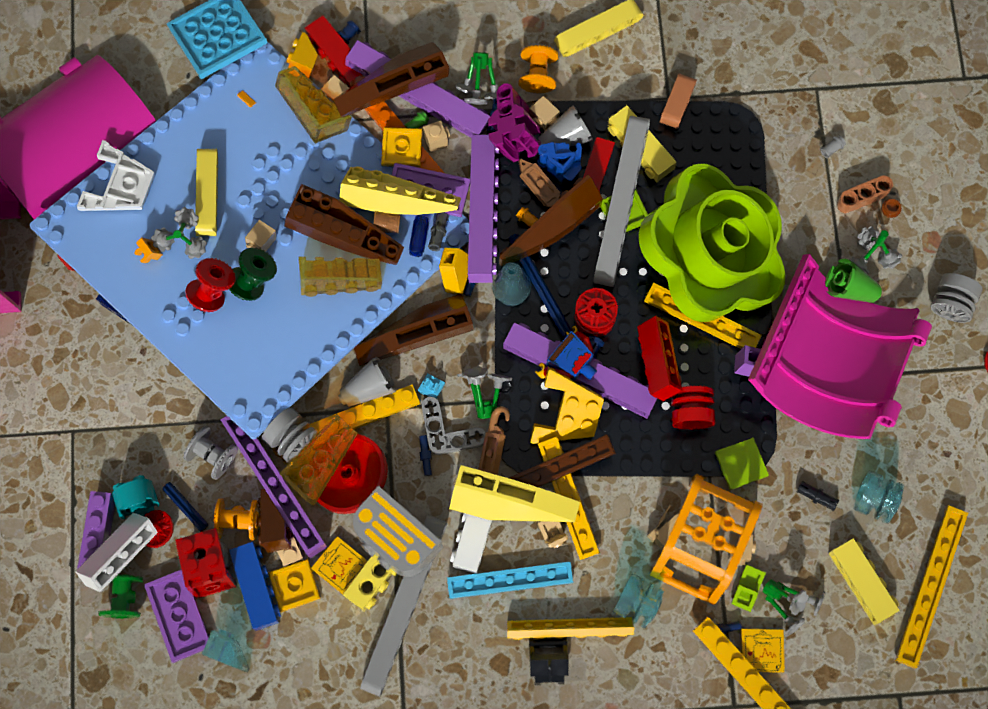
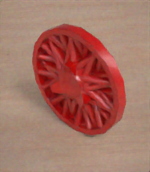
(163, 524)

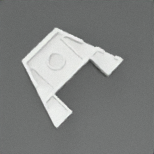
(126, 187)

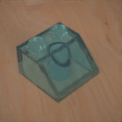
(226, 650)

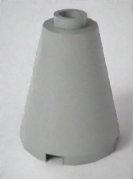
(567, 129)
(367, 384)

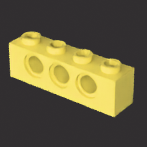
(367, 575)

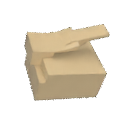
(661, 536)

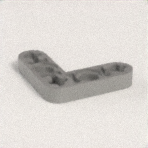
(447, 438)

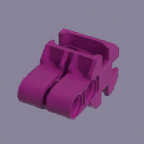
(513, 124)

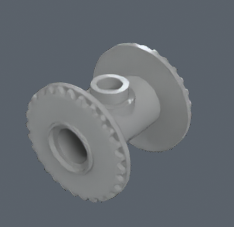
(210, 452)

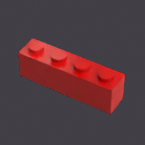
(333, 49)
(659, 358)

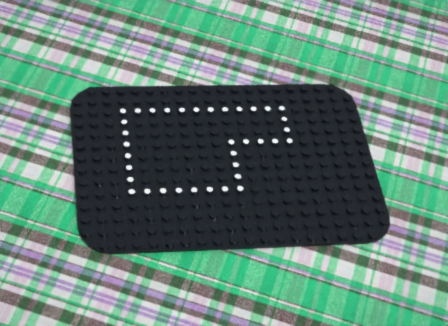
(709, 134)

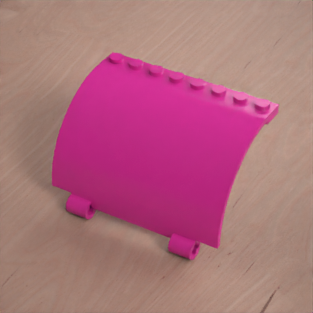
(57, 133)
(835, 357)

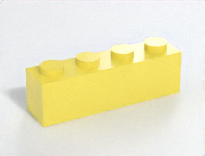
(655, 158)
(864, 582)

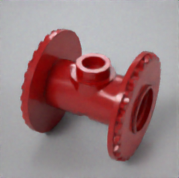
(212, 279)

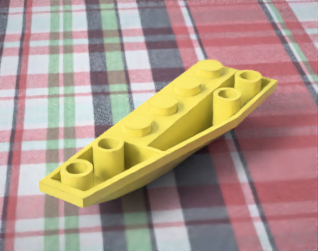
(392, 194)
(507, 499)

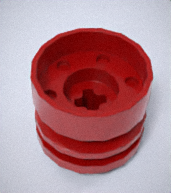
(588, 320)
(693, 409)

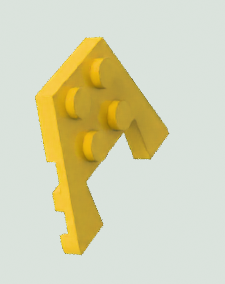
(577, 412)

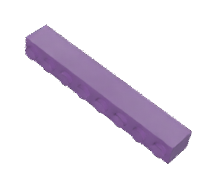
(429, 98)
(482, 210)
(606, 382)
(277, 489)

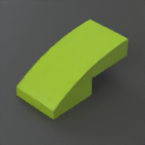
(748, 588)

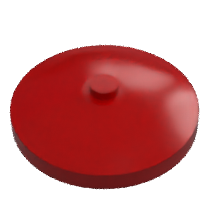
(356, 477)

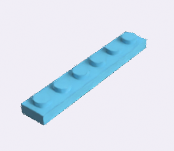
(509, 580)

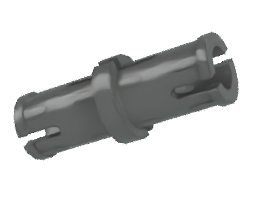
(438, 231)

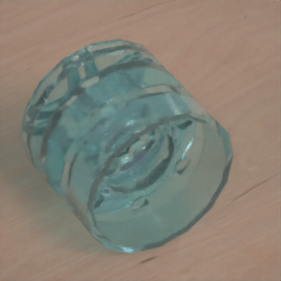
(881, 498)
(639, 601)

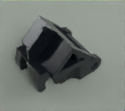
(549, 667)

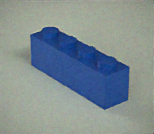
(254, 586)

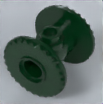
(254, 270)

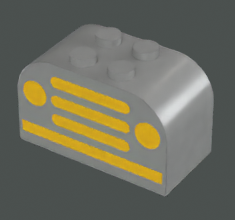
(394, 535)

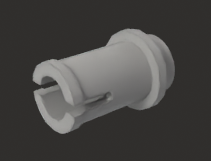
(836, 144)

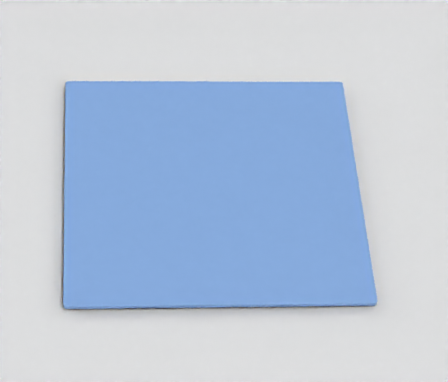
(248, 353)

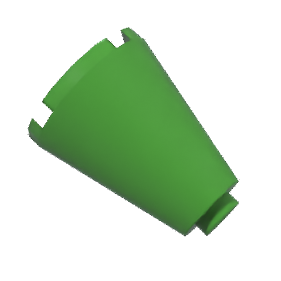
(851, 283)

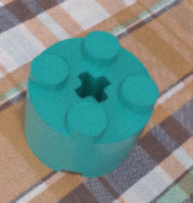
(135, 496)

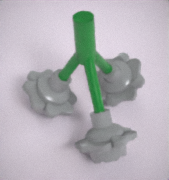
(186, 219)
(869, 239)

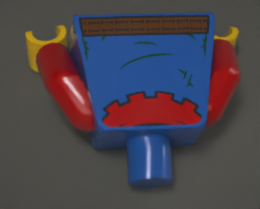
(571, 357)

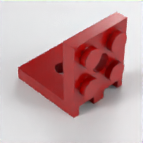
(208, 574)

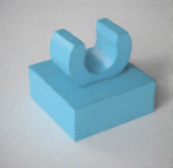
(431, 386)

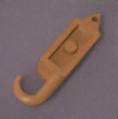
(539, 183)
(493, 443)

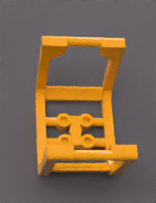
(699, 534)

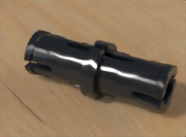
(817, 496)

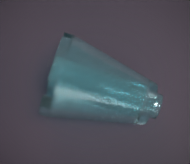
(511, 285)

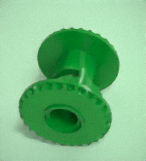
(125, 596)

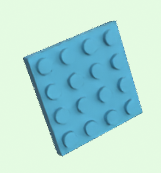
(216, 34)

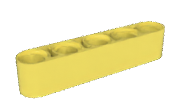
(598, 28)
(206, 192)

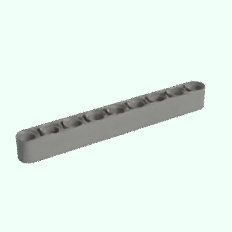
(621, 201)
(398, 621)

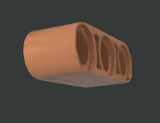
(678, 100)
(871, 188)

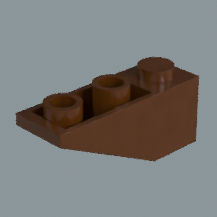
(275, 531)

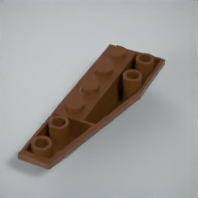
(394, 78)
(556, 222)
(339, 226)
(419, 328)

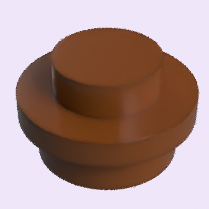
(891, 208)

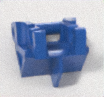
(560, 160)

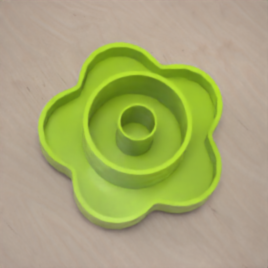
(715, 244)

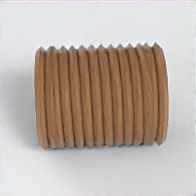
(387, 222)

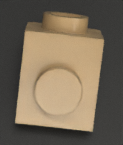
(552, 533)
(750, 548)
(290, 555)

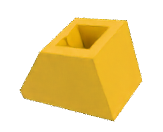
(303, 56)
(454, 270)

